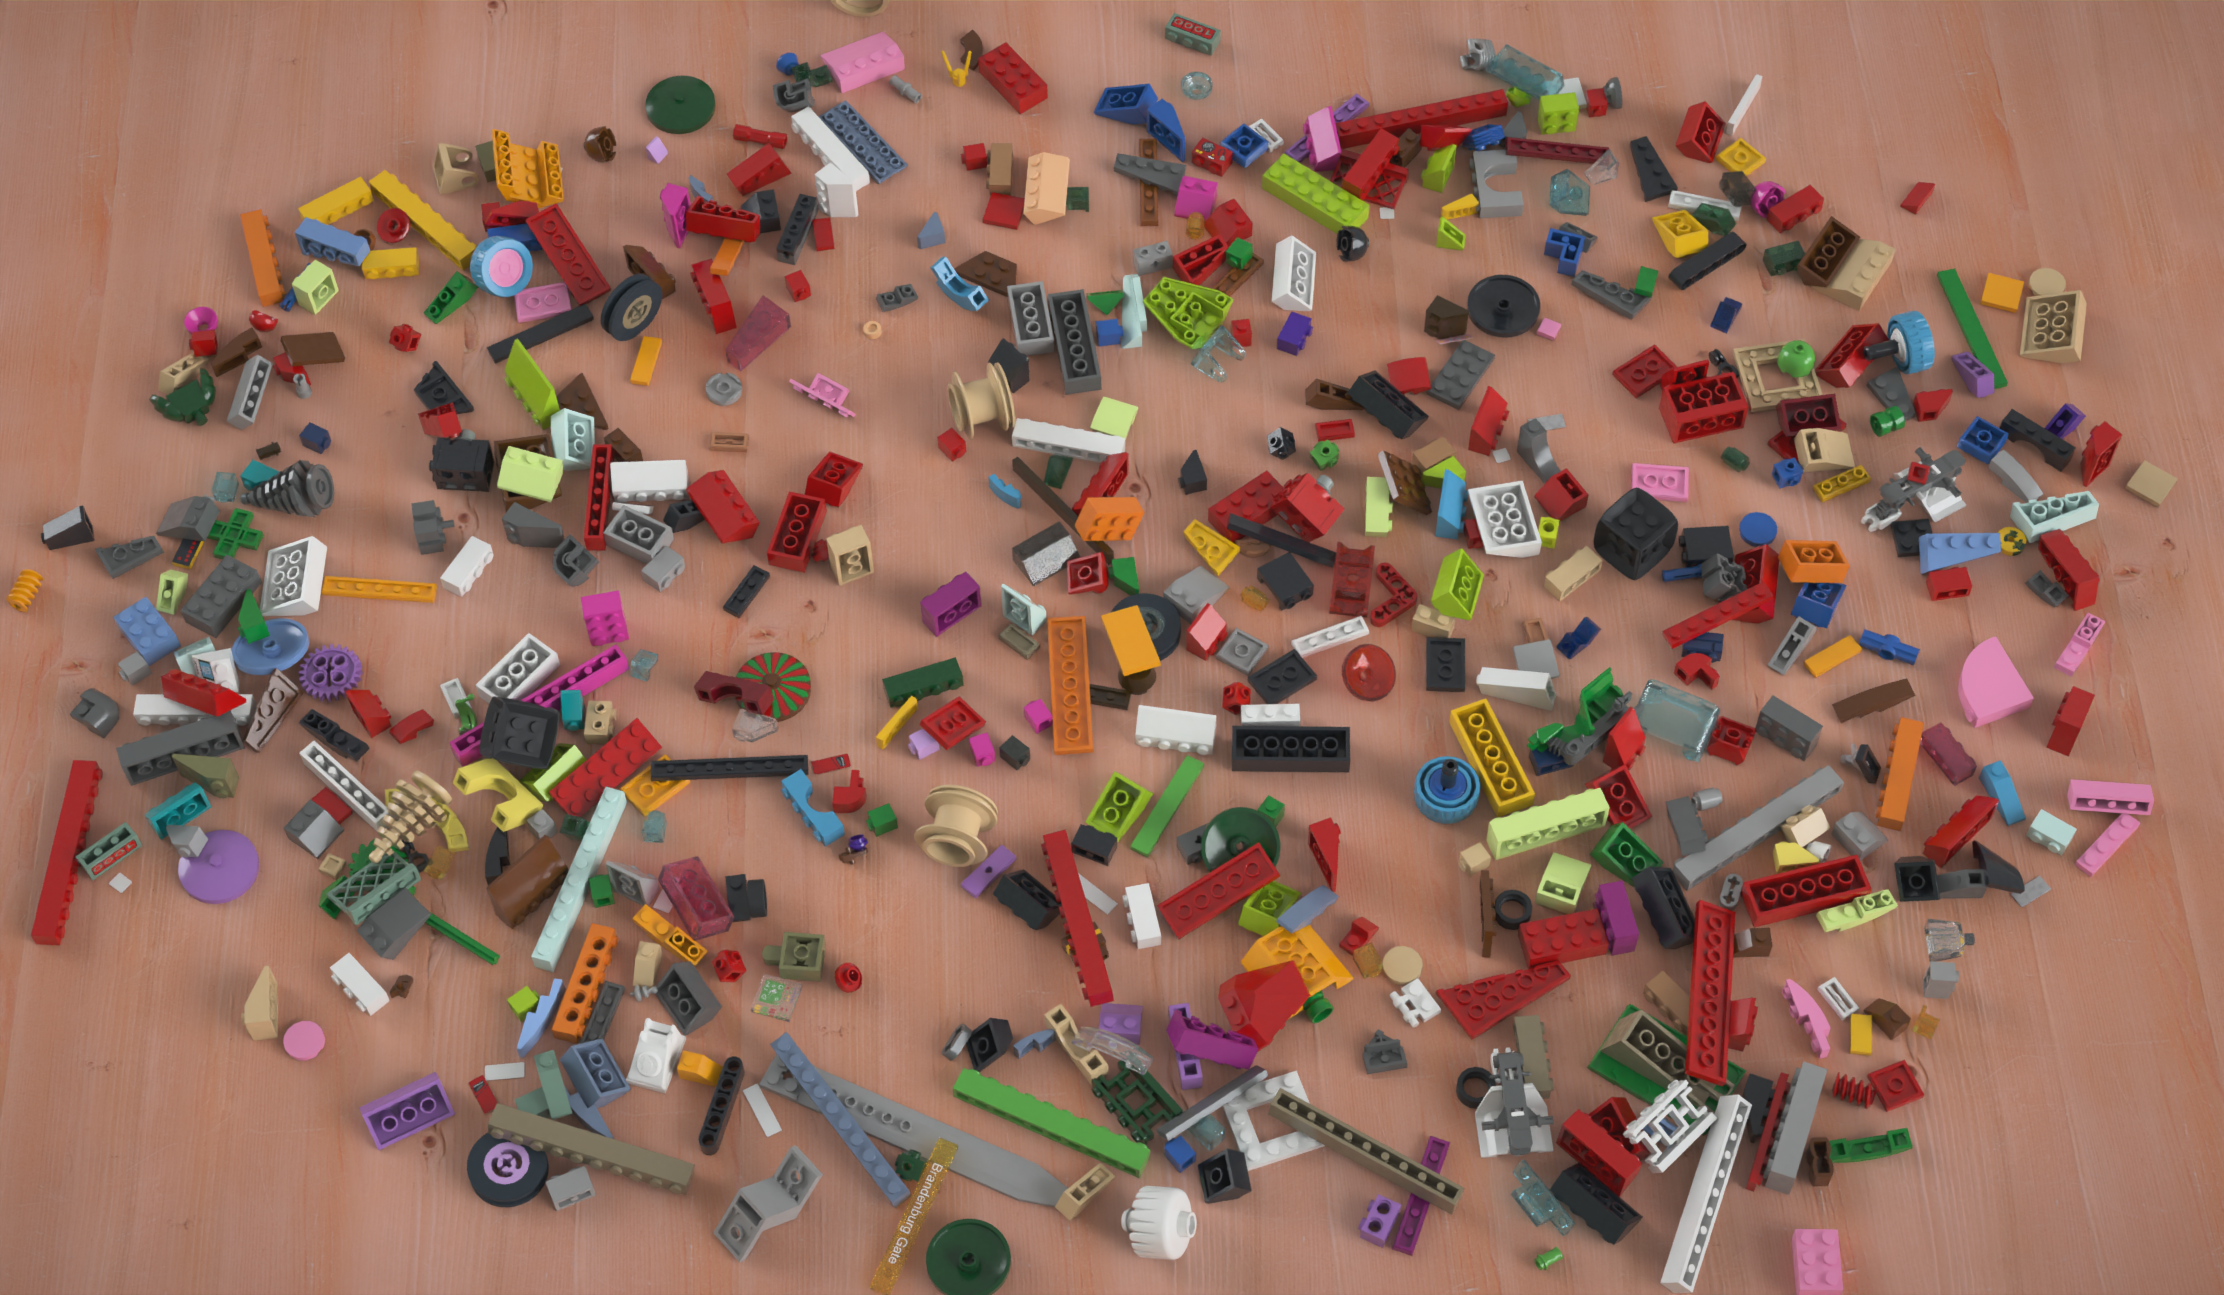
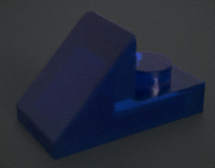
(1726, 314)

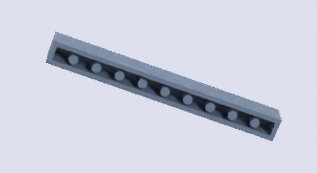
(841, 1120)

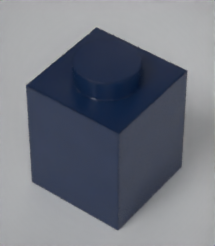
(315, 438)

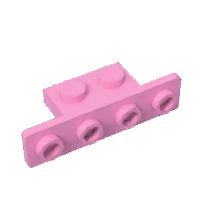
(828, 391)

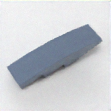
(1307, 908)
(589, 1116)

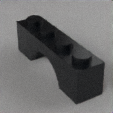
(2054, 449)

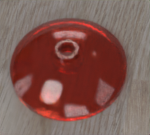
(1378, 672)

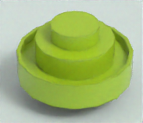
(1517, 97)

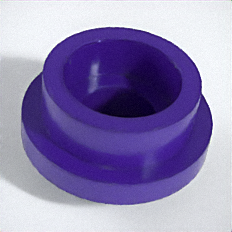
(857, 842)

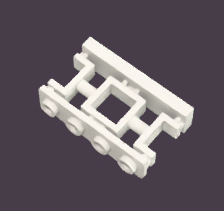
(1680, 1138)

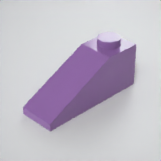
(1975, 374)

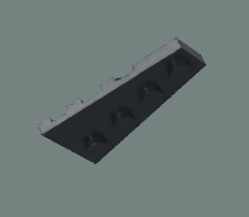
(1652, 172)

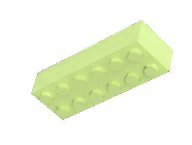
(1547, 823)

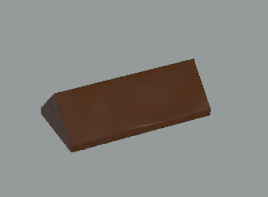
(1827, 253)

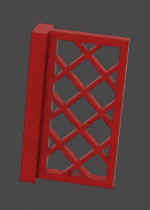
(1392, 172)

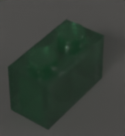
(1783, 258)

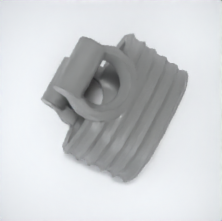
(1481, 52)

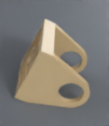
(450, 178)

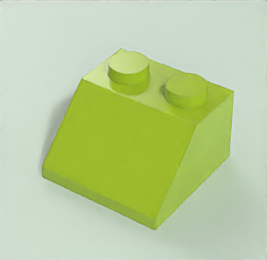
(1439, 168)

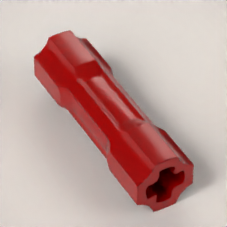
(746, 134)

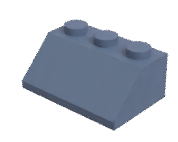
(594, 1073)

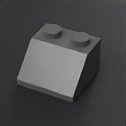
(1858, 834)

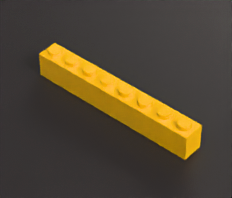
(423, 219)

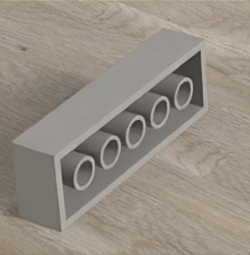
(1794, 1127)

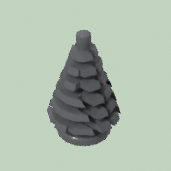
(297, 490)

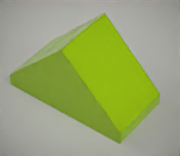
(1449, 236)

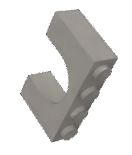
(1491, 202)

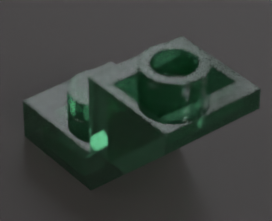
(817, 77)

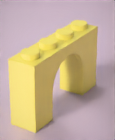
(493, 776)

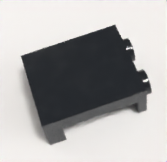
(1704, 542)
(1286, 581)

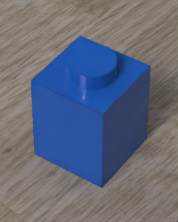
(1108, 332)
(1179, 1153)

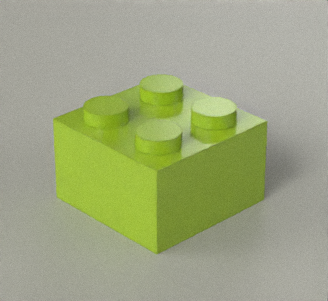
(1558, 113)

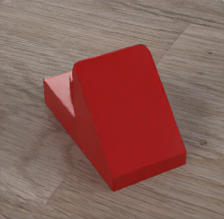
(1359, 935)

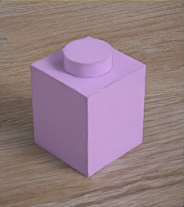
(922, 744)

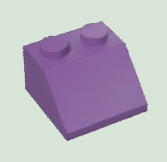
(1122, 1020)

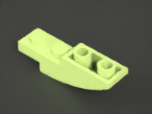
(1857, 912)

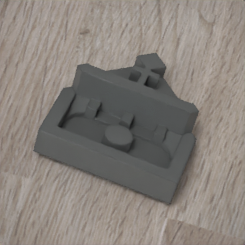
(1383, 1054)

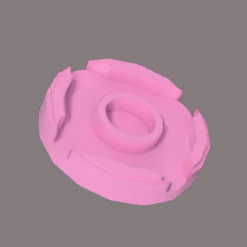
(304, 1040)

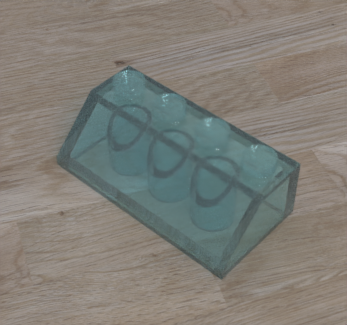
(1525, 73)

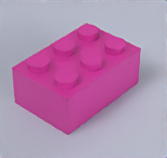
(605, 618)

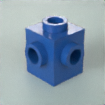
(1787, 473)

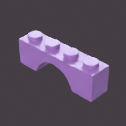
(1188, 1064)

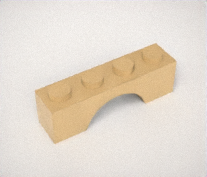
(1088, 1062)

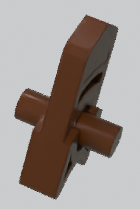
(850, 855)
(401, 986)

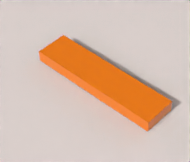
(726, 256)

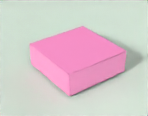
(1549, 329)

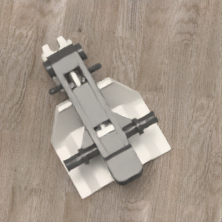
(1937, 497)
(1512, 1115)

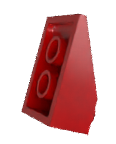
(1684, 373)
(833, 478)
(1625, 741)
(1622, 797)
(1324, 844)

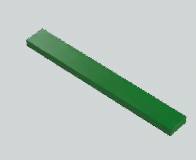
(1970, 324)

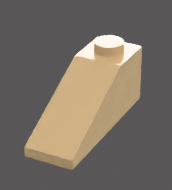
(181, 373)
(1084, 1191)

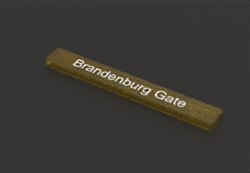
(914, 1217)

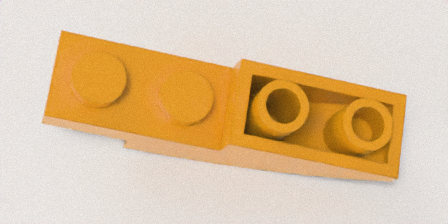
(668, 936)

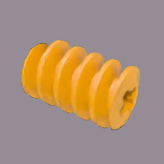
(24, 589)

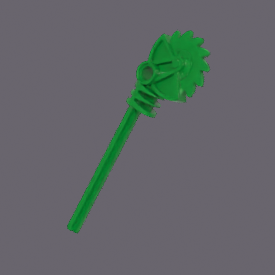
(362, 859)

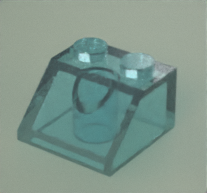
(1569, 194)

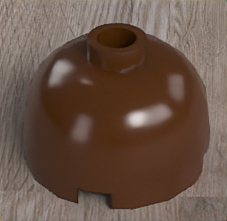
(600, 144)

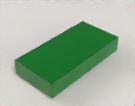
(1646, 281)

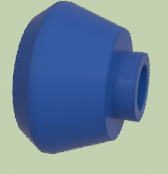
(785, 63)

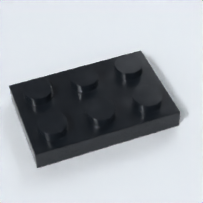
(1445, 664)
(1282, 678)

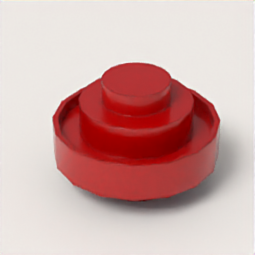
(820, 551)
(848, 977)

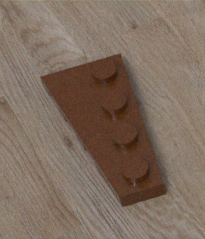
(1487, 912)

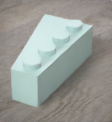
(2053, 514)

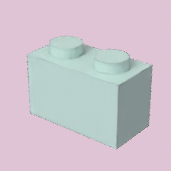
(2051, 832)

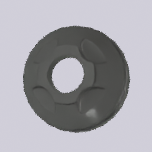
(1613, 93)

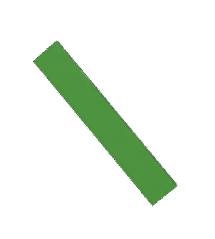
(1167, 806)

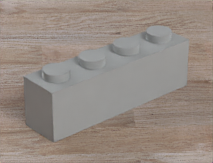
(249, 392)

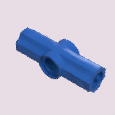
(1889, 647)

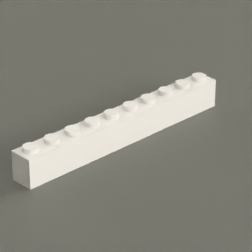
(1706, 1194)

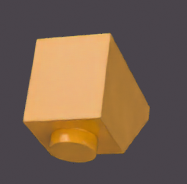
(698, 1069)

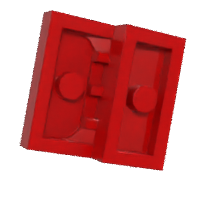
(1409, 375)

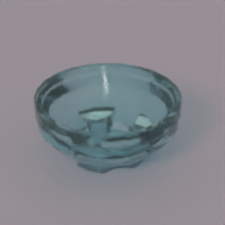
(1199, 81)

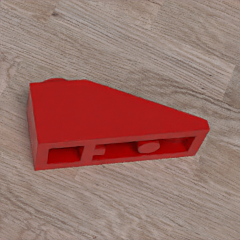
(512, 214)

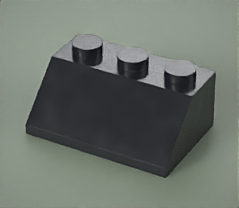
(1027, 899)

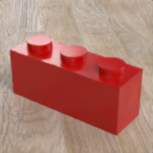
(1795, 209)

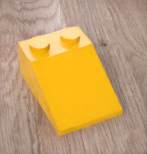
(1681, 233)

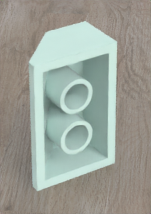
(572, 439)

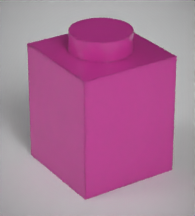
(1038, 715)
(982, 749)

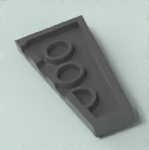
(1159, 173)
(1611, 294)

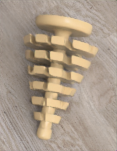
(412, 811)

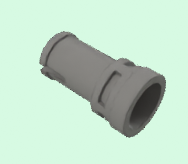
(302, 387)

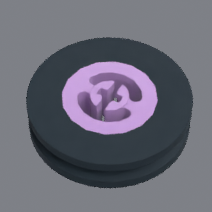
(517, 1184)

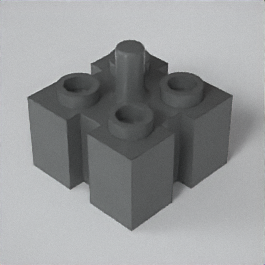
(429, 527)
(1722, 578)

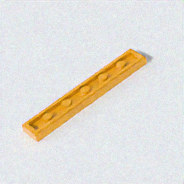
(379, 589)

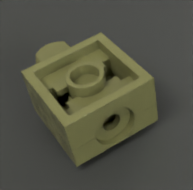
(798, 957)

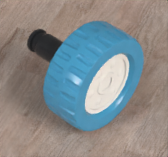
(1908, 343)

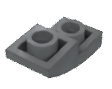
(898, 298)

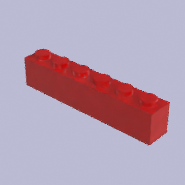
(598, 497)

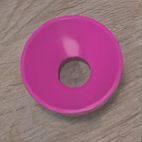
(200, 316)

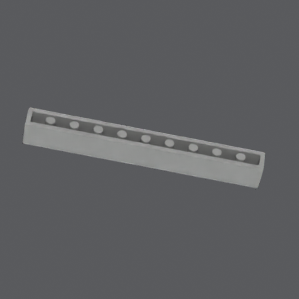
(1757, 827)

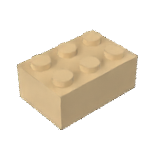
(850, 555)

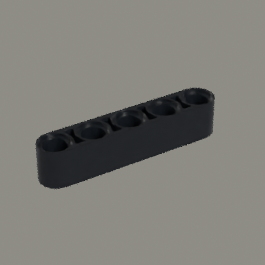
(1707, 261)
(721, 1114)

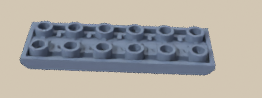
(863, 142)

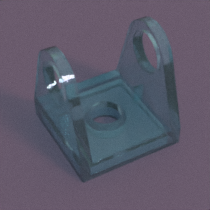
(1224, 341)

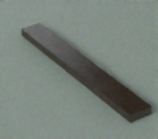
(1057, 504)

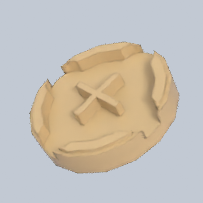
(2046, 281)
(1402, 965)

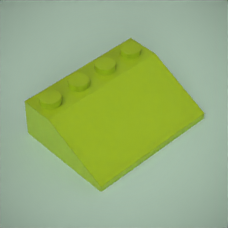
(530, 386)

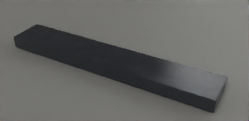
(542, 332)
(1281, 540)

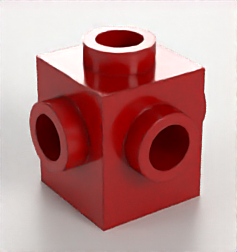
(404, 338)
(1235, 696)
(729, 966)

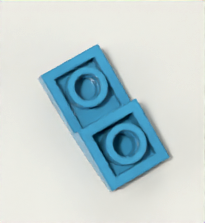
(1005, 493)

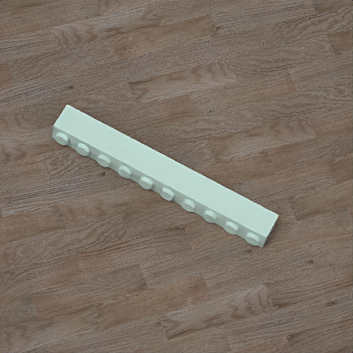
(577, 880)

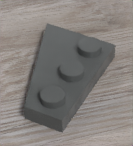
(125, 557)

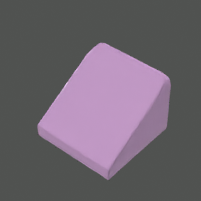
(656, 150)

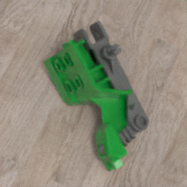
(1599, 712)

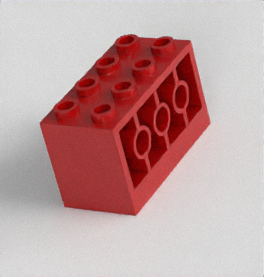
(1703, 407)

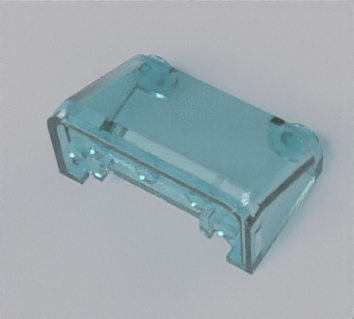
(1678, 717)

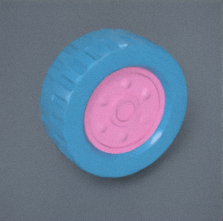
(501, 266)

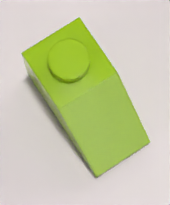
(1434, 476)

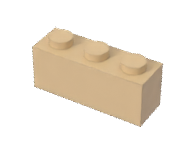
(1572, 573)

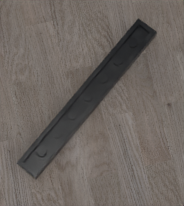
(728, 767)

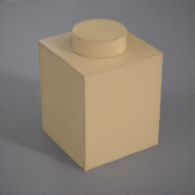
(1474, 859)

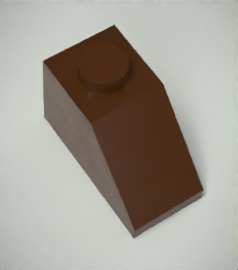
(1753, 943)
(1888, 1017)

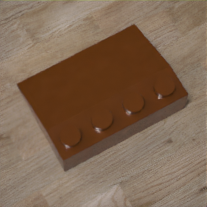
(537, 444)
(527, 882)

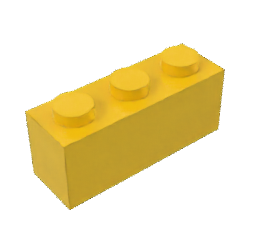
(391, 263)

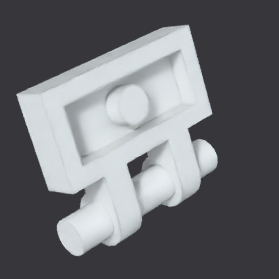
(1419, 999)

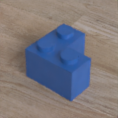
(1567, 248)

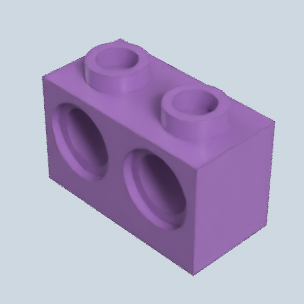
(1382, 1221)

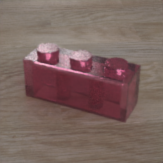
(1948, 753)

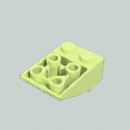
(1562, 883)

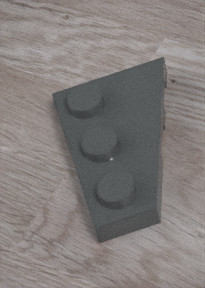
(1892, 392)

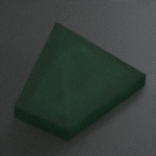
(1057, 470)

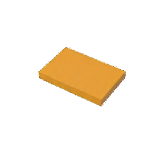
(648, 794)

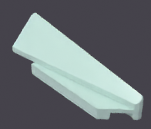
(1133, 312)

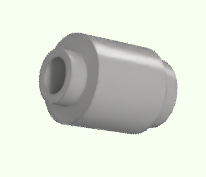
(1707, 798)

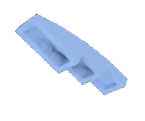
(537, 1022)

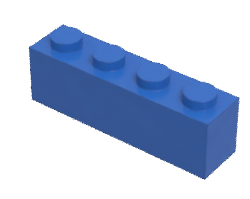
(518, 232)

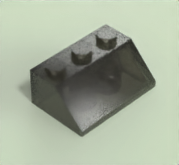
(1045, 553)

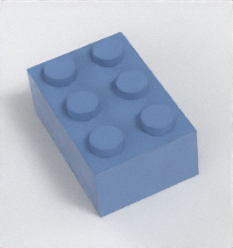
(147, 631)

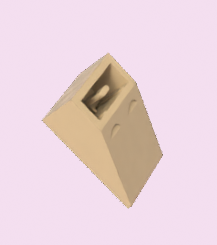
(1823, 450)

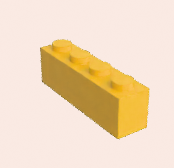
(338, 202)

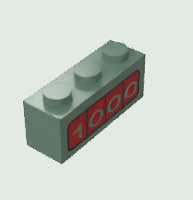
(1192, 34)
(109, 851)

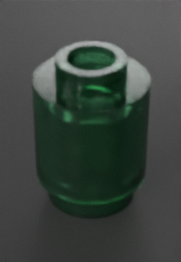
(1735, 459)

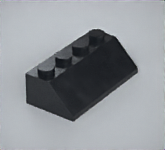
(1387, 404)
(1666, 906)
(1595, 1203)

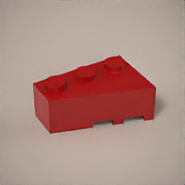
(758, 170)
(1200, 260)
(441, 421)
(2069, 720)

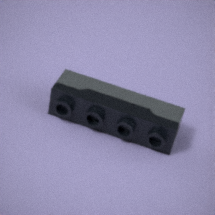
(797, 229)

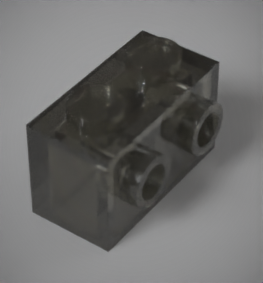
(1737, 188)

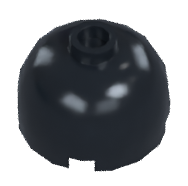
(1352, 243)

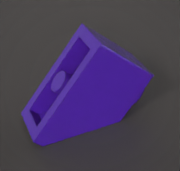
(2065, 420)

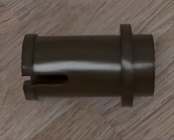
(268, 450)

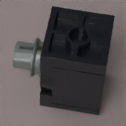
(462, 463)

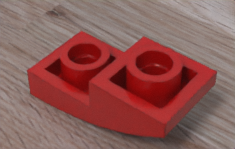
(409, 726)

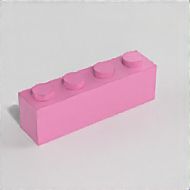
(2110, 797)

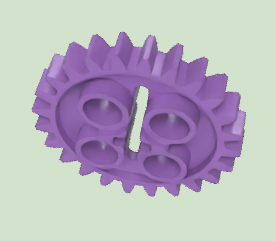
(312, 673)

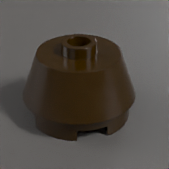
(1138, 682)

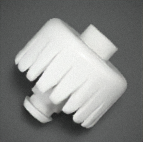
(1160, 1222)

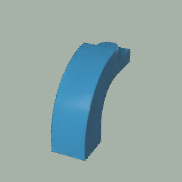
(962, 293)

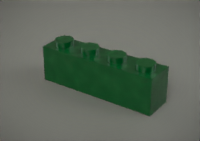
(923, 682)

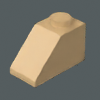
(647, 964)

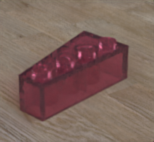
(757, 333)

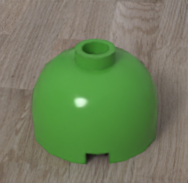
(1796, 358)

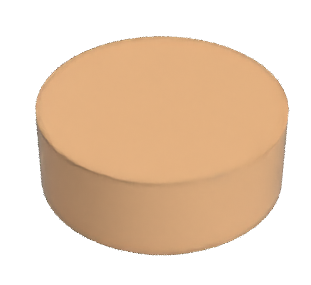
(872, 330)

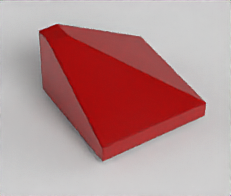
(1918, 473)

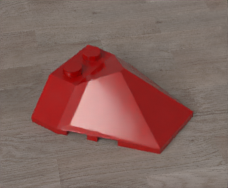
(1263, 1000)

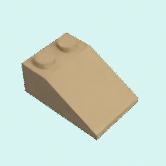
(261, 1008)

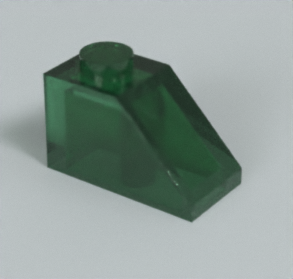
(1715, 218)

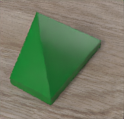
(1105, 300)
(326, 904)

